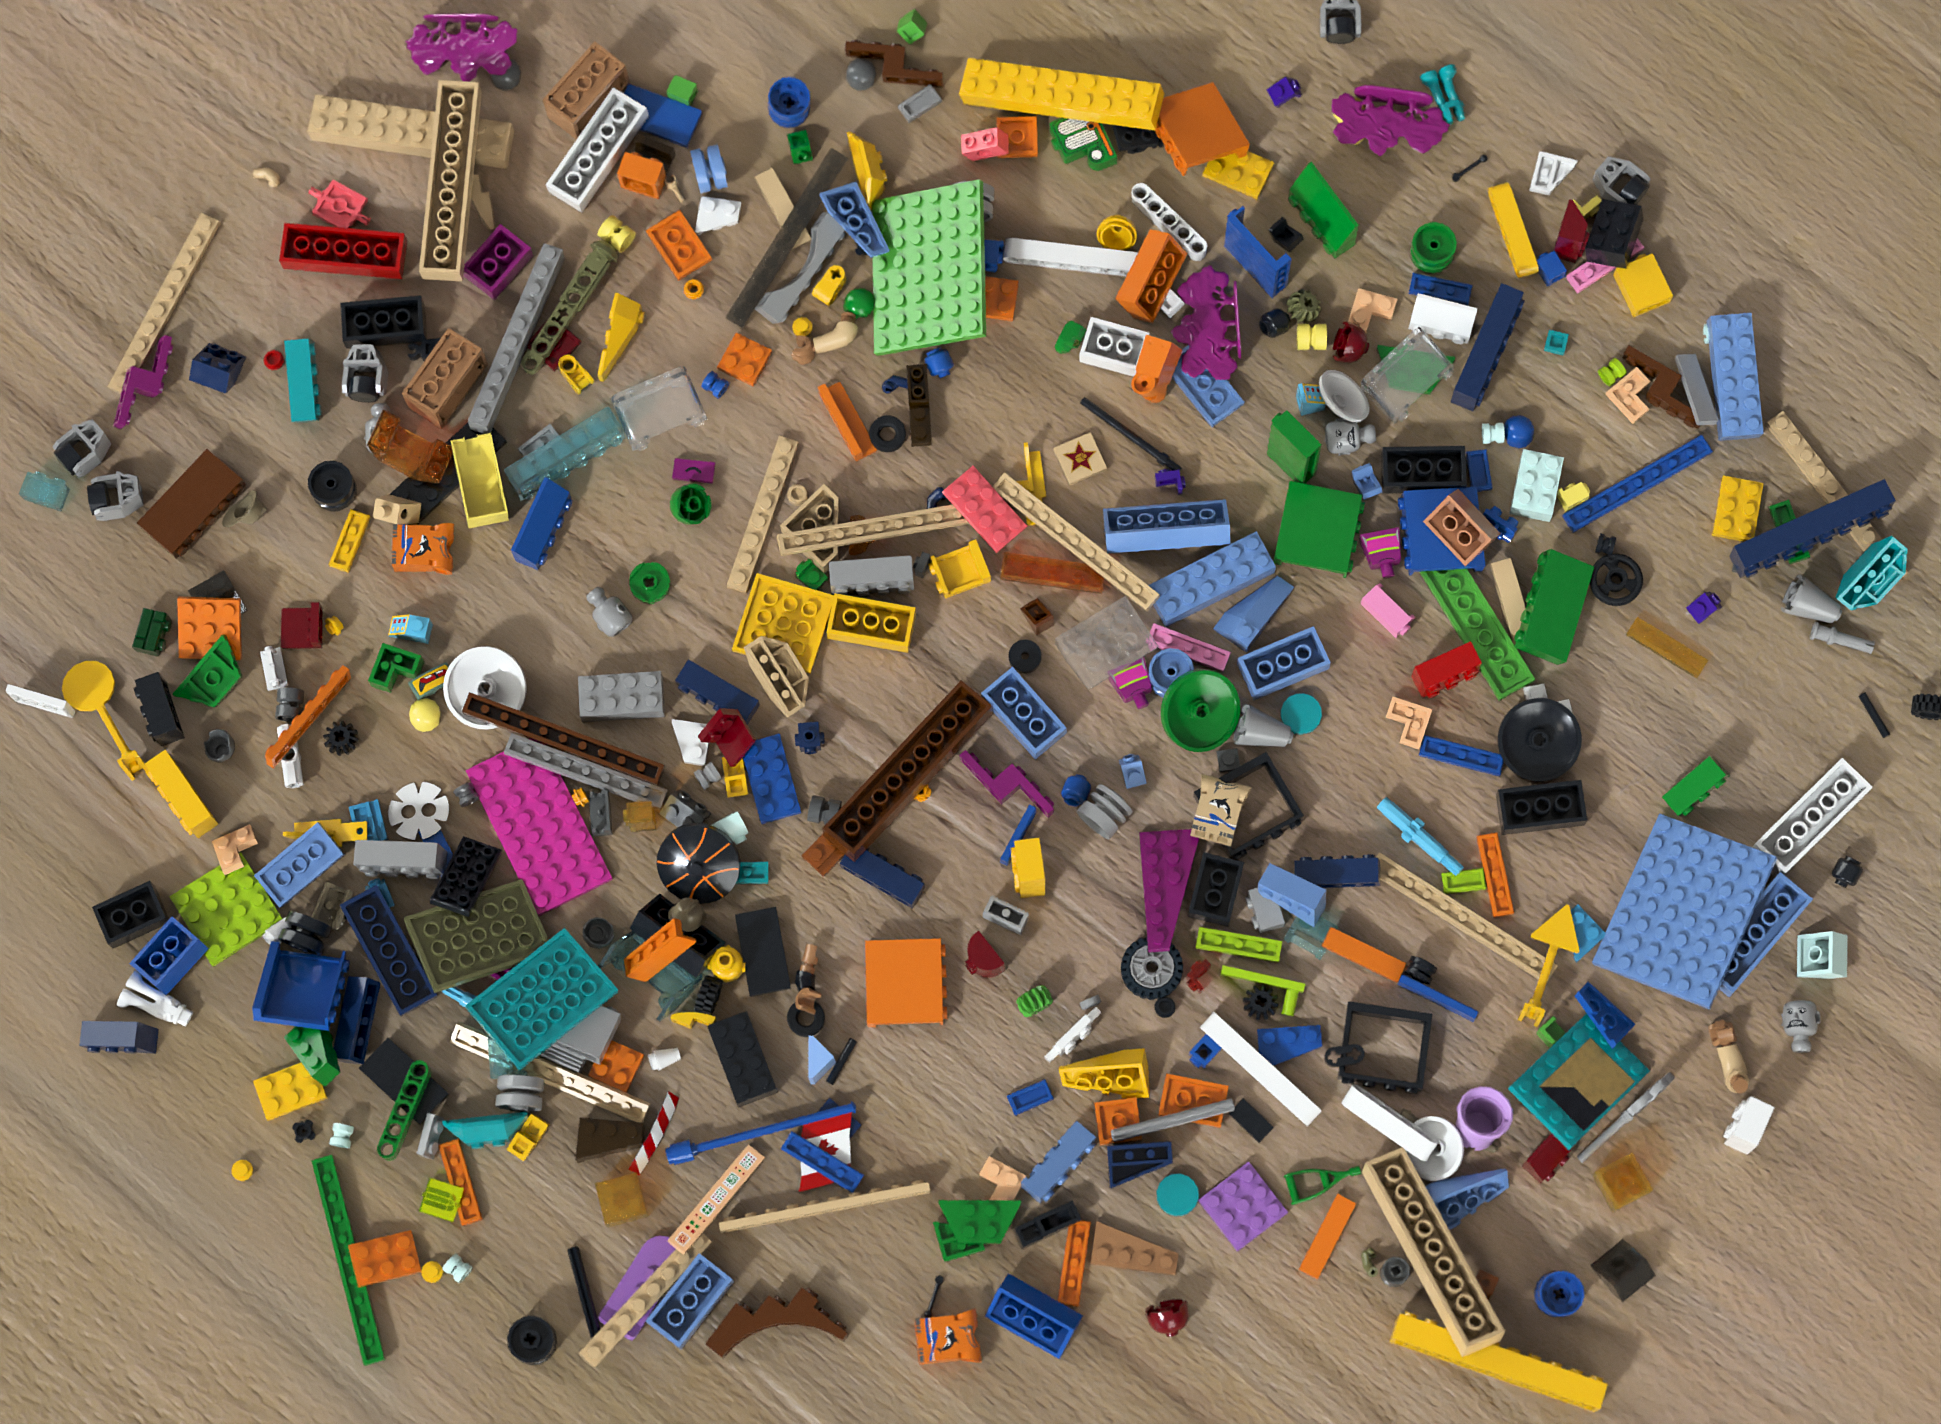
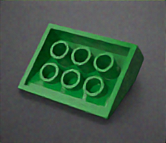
(1323, 211)

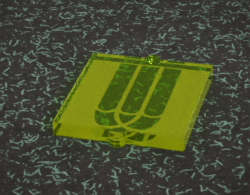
(441, 1199)

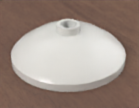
(1343, 396)
(1442, 1163)

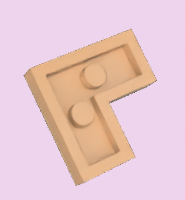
(1368, 304)
(1625, 395)
(1413, 716)
(229, 846)
(1006, 1178)

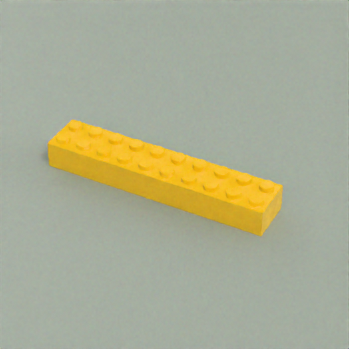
(1062, 94)
(1502, 1363)

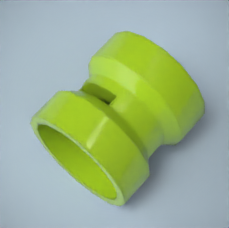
(1612, 372)

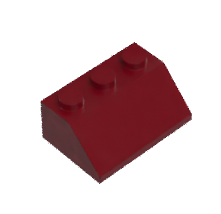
(1572, 234)

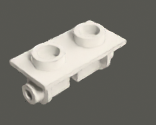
(273, 668)

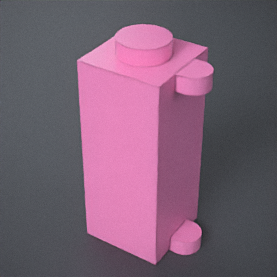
(1387, 611)

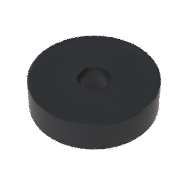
(1025, 647)

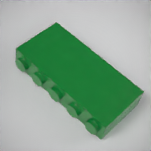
(1293, 448)
(1553, 606)

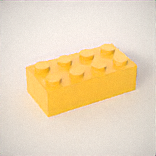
(871, 623)
(179, 791)
(1028, 868)

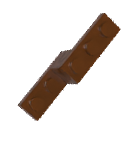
(894, 63)
(1662, 388)

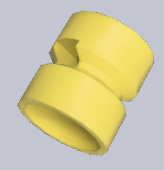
(614, 232)
(1311, 336)

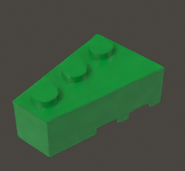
(1696, 786)
(315, 1052)

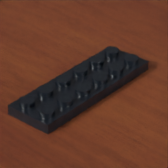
(433, 494)

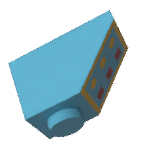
(1309, 399)
(411, 628)

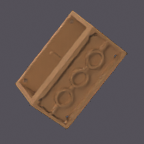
(585, 89)
(445, 378)

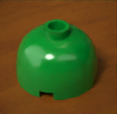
(690, 504)

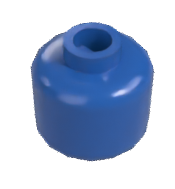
(939, 362)
(1076, 790)

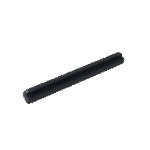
(584, 1290)

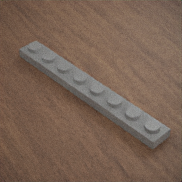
(584, 771)

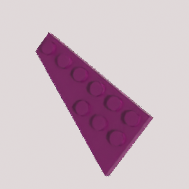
(1165, 874)

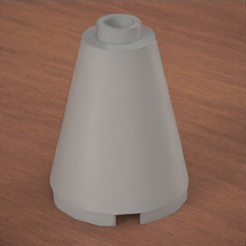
(1810, 602)
(1260, 729)

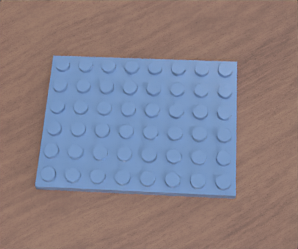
(1684, 911)

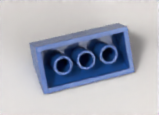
(541, 524)
(1033, 1315)

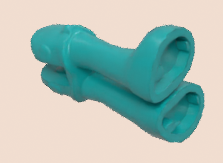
(1446, 76)

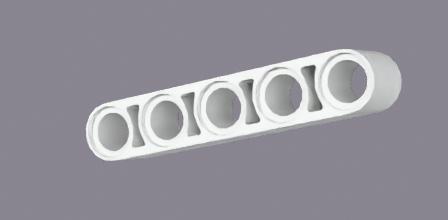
(1164, 213)
(1389, 1122)

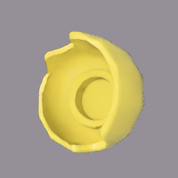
(424, 714)

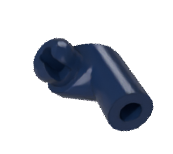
(893, 383)
(935, 497)

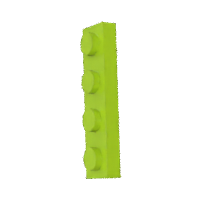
(1238, 944)

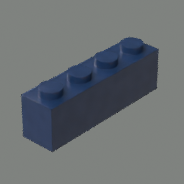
(715, 691)
(1340, 872)
(885, 877)
(356, 1019)

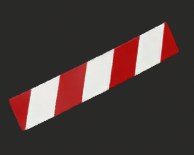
(655, 1134)

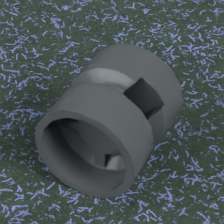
(289, 703)
(822, 810)
(1394, 1272)

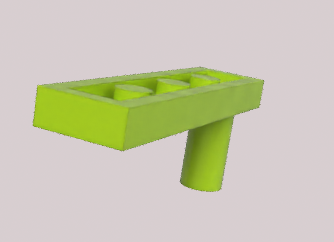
(1292, 987)

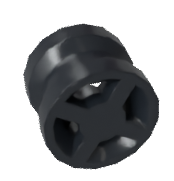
(1605, 544)

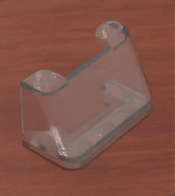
(1406, 374)
(658, 407)

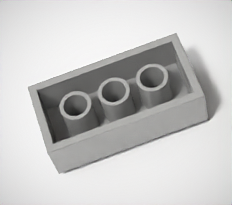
(872, 576)
(621, 696)
(400, 858)

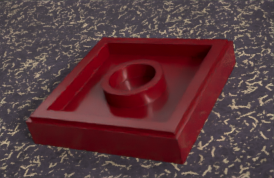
(566, 345)

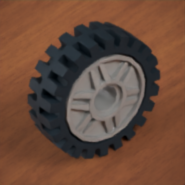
(1149, 984)

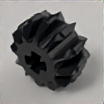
(340, 746)
(1264, 996)

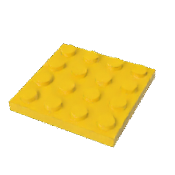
(787, 615)

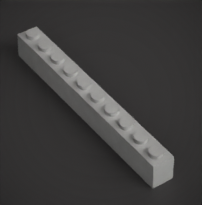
(516, 339)

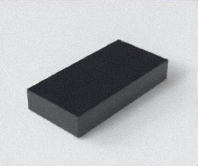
(1251, 1121)

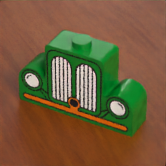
(1080, 139)

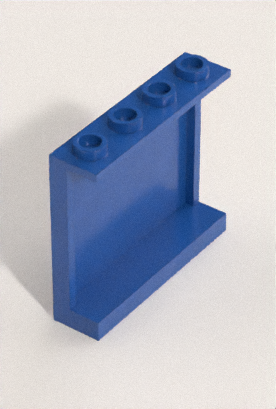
(1254, 258)
(1422, 546)
(299, 988)

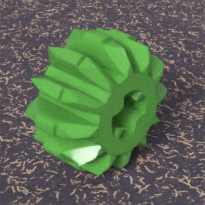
(1034, 1001)

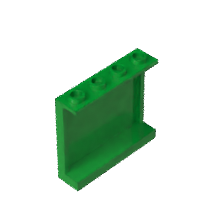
(1319, 528)

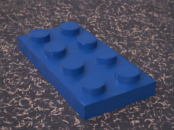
(771, 779)

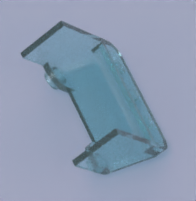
(672, 981)

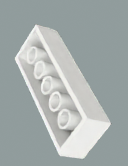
(597, 150)
(1813, 816)

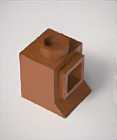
(1487, 1282)

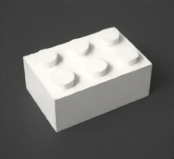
(1112, 346)
(1748, 1125)

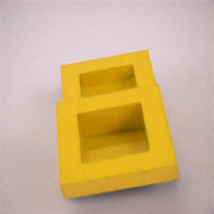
(735, 779)
(687, 1018)
(528, 1137)

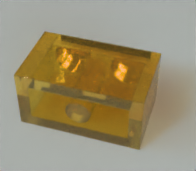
(640, 816)

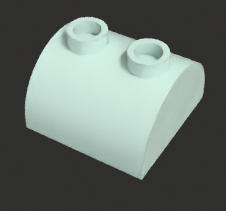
(733, 827)

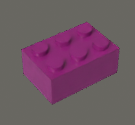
(497, 262)

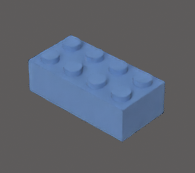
(1283, 663)
(1024, 713)
(690, 1301)

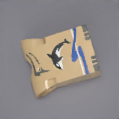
(1218, 810)

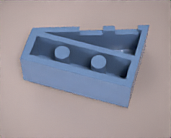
(1293, 894)

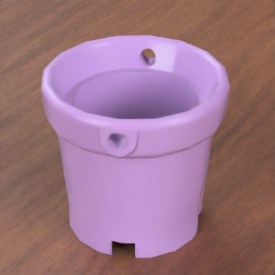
(1483, 1117)

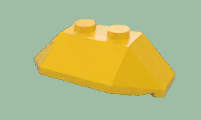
(867, 168)

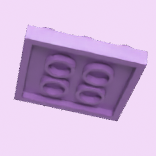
(1242, 1206)

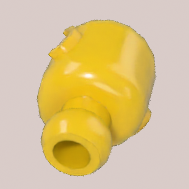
(727, 964)

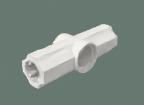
(291, 768)

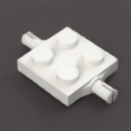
(1078, 1031)

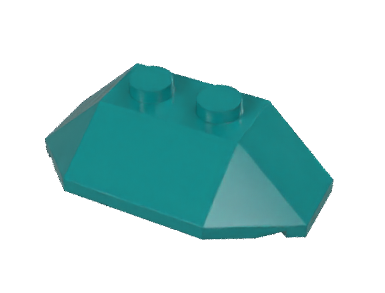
(1873, 574)
(487, 1129)

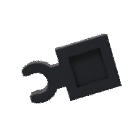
(423, 350)

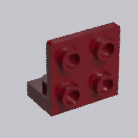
(302, 627)
(730, 734)

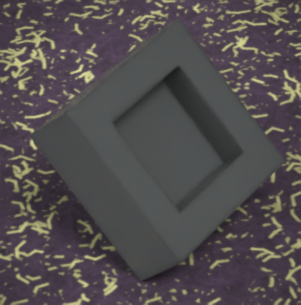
(921, 564)
(1228, 760)

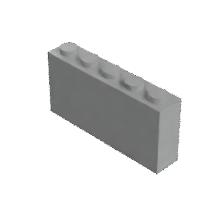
(592, 1035)

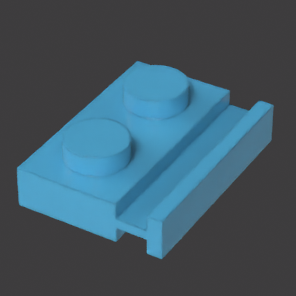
(373, 815)

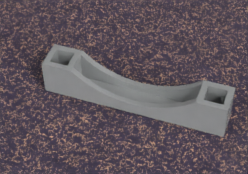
(823, 237)

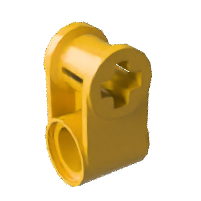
(828, 288)
(577, 376)

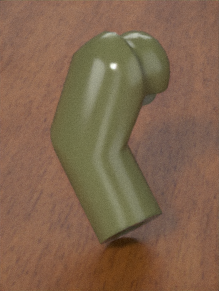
(1368, 1266)

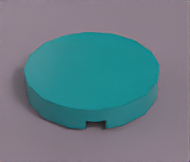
(1301, 713)
(1177, 1195)

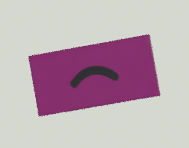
(693, 471)

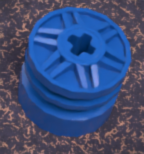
(789, 91)
(1571, 1291)

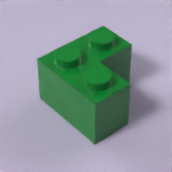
(392, 662)

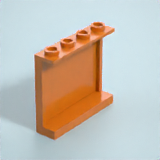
(1199, 128)
(905, 981)

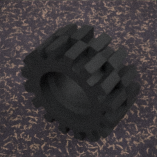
(1926, 706)
(708, 995)

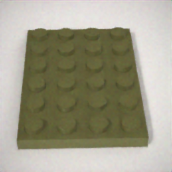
(492, 939)

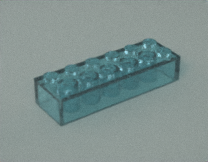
(565, 453)

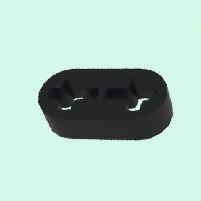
(1343, 1050)

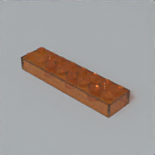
(1050, 573)

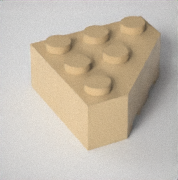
(817, 511)

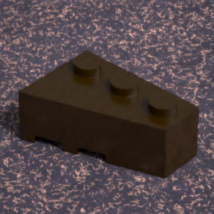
(607, 1137)

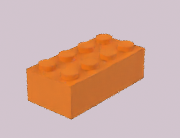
(1151, 276)

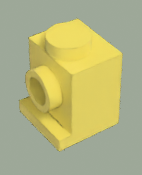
(1573, 495)

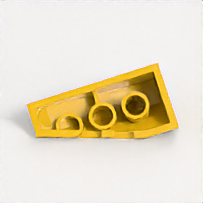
(624, 323)
(1117, 1073)

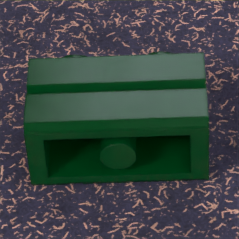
(151, 632)

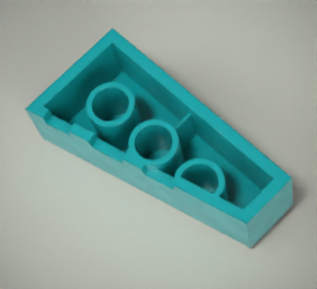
(302, 380)

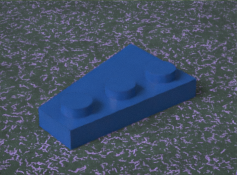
(1604, 1014)
(1288, 1042)

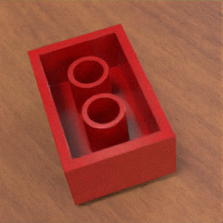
(1446, 670)

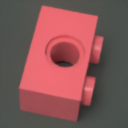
(984, 144)

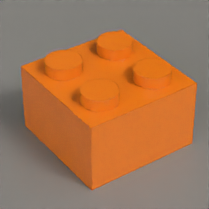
(641, 174)

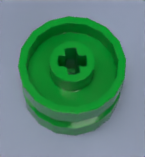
(1433, 247)

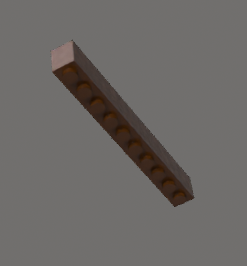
(563, 739)

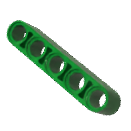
(406, 1120)

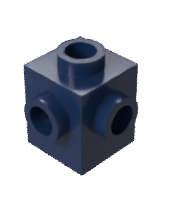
(807, 731)

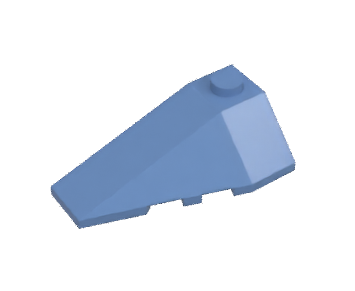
(853, 214)
(1250, 616)
(1463, 1194)

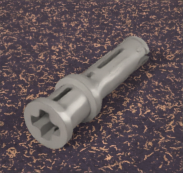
(1831, 636)

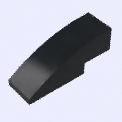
(1047, 1224)

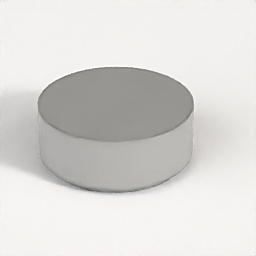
(1086, 1004)

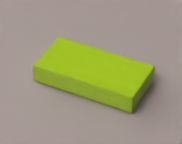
(1465, 881)

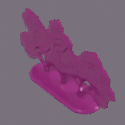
(466, 49)
(1384, 125)
(1205, 328)

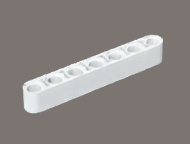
(1068, 256)
(1260, 1069)

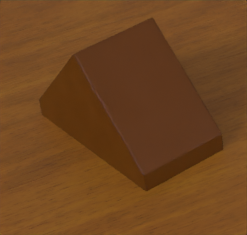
(1037, 616)

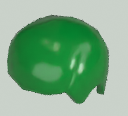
(859, 302)

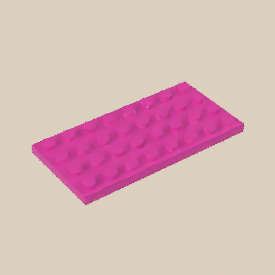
(539, 830)

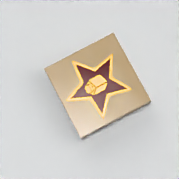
(1080, 458)

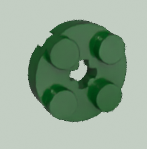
(648, 571)

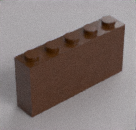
(191, 504)

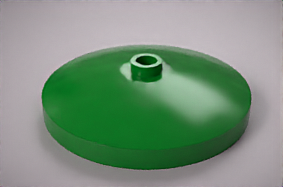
(1216, 713)

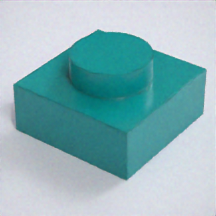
(1556, 342)

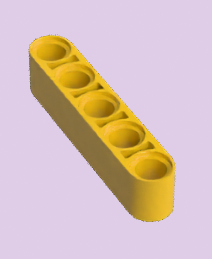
(1513, 230)

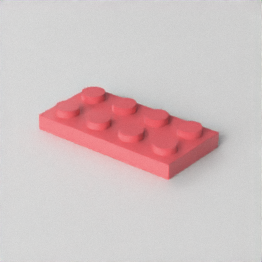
(984, 509)

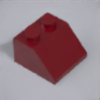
(1546, 1159)

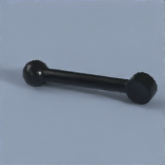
(1456, 176)
(939, 1280)

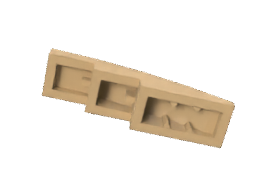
(778, 200)
(483, 204)
(1509, 595)

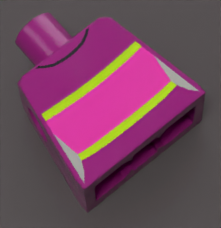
(1382, 550)
(1133, 683)

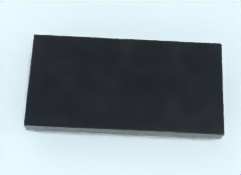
(465, 876)
(763, 951)
(388, 1070)

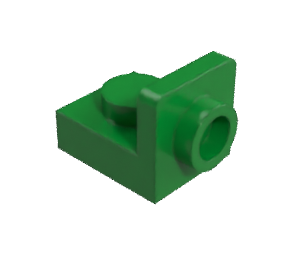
(799, 147)
(810, 575)

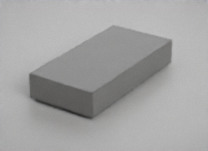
(919, 103)

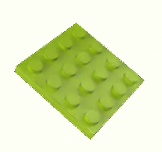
(226, 910)

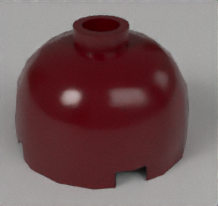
(1350, 343)
(1168, 1317)

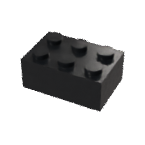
(1614, 233)
(158, 709)
(1215, 889)
(131, 914)

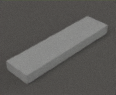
(1696, 389)

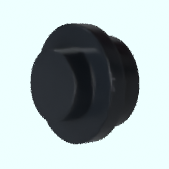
(1165, 1007)

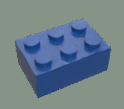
(169, 955)

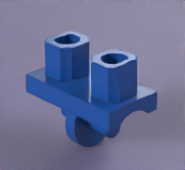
(1506, 528)

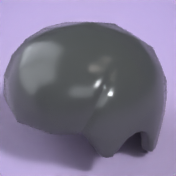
(861, 74)
(509, 79)
(219, 745)
(598, 933)

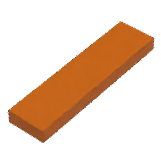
(1495, 875)
(1363, 954)
(459, 1176)
(1327, 1236)
(1074, 1263)

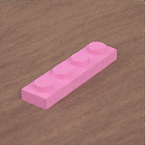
(1592, 272)
(1197, 650)

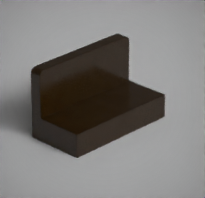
(653, 149)

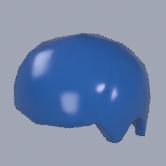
(1518, 431)

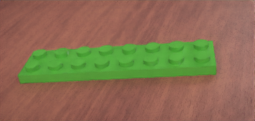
(1477, 623)

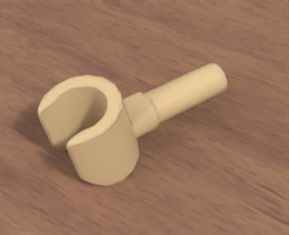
(673, 186)

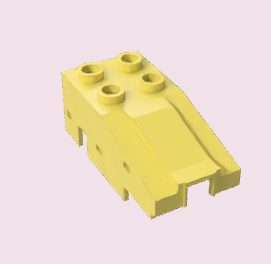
(479, 480)

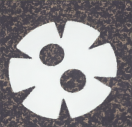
(410, 796)

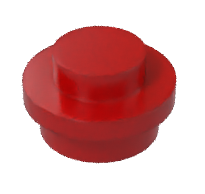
(273, 360)

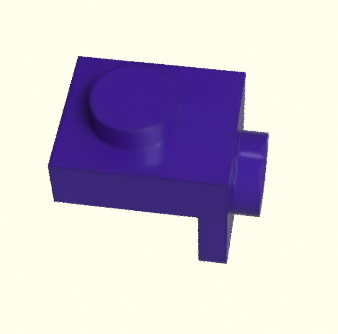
(1284, 91)
(1167, 477)
(1704, 606)

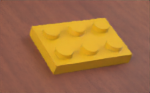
(1241, 174)
(1737, 509)
(288, 1091)

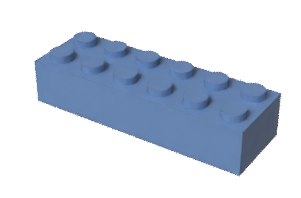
(1735, 376)
(1166, 526)
(1212, 579)
(1772, 916)

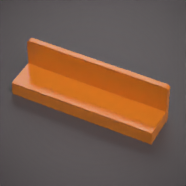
(847, 420)
(657, 951)

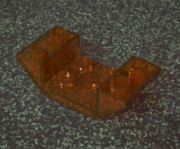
(408, 451)

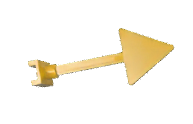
(1558, 933)

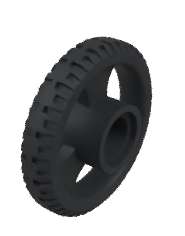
(1633, 585)

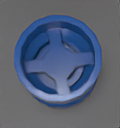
(715, 384)

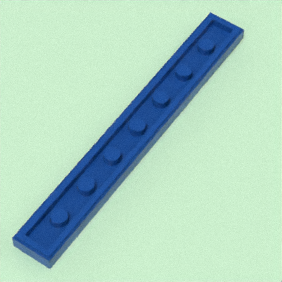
(1637, 483)

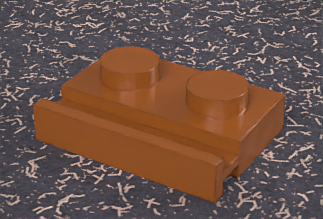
(822, 855)

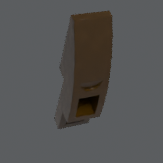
(919, 405)

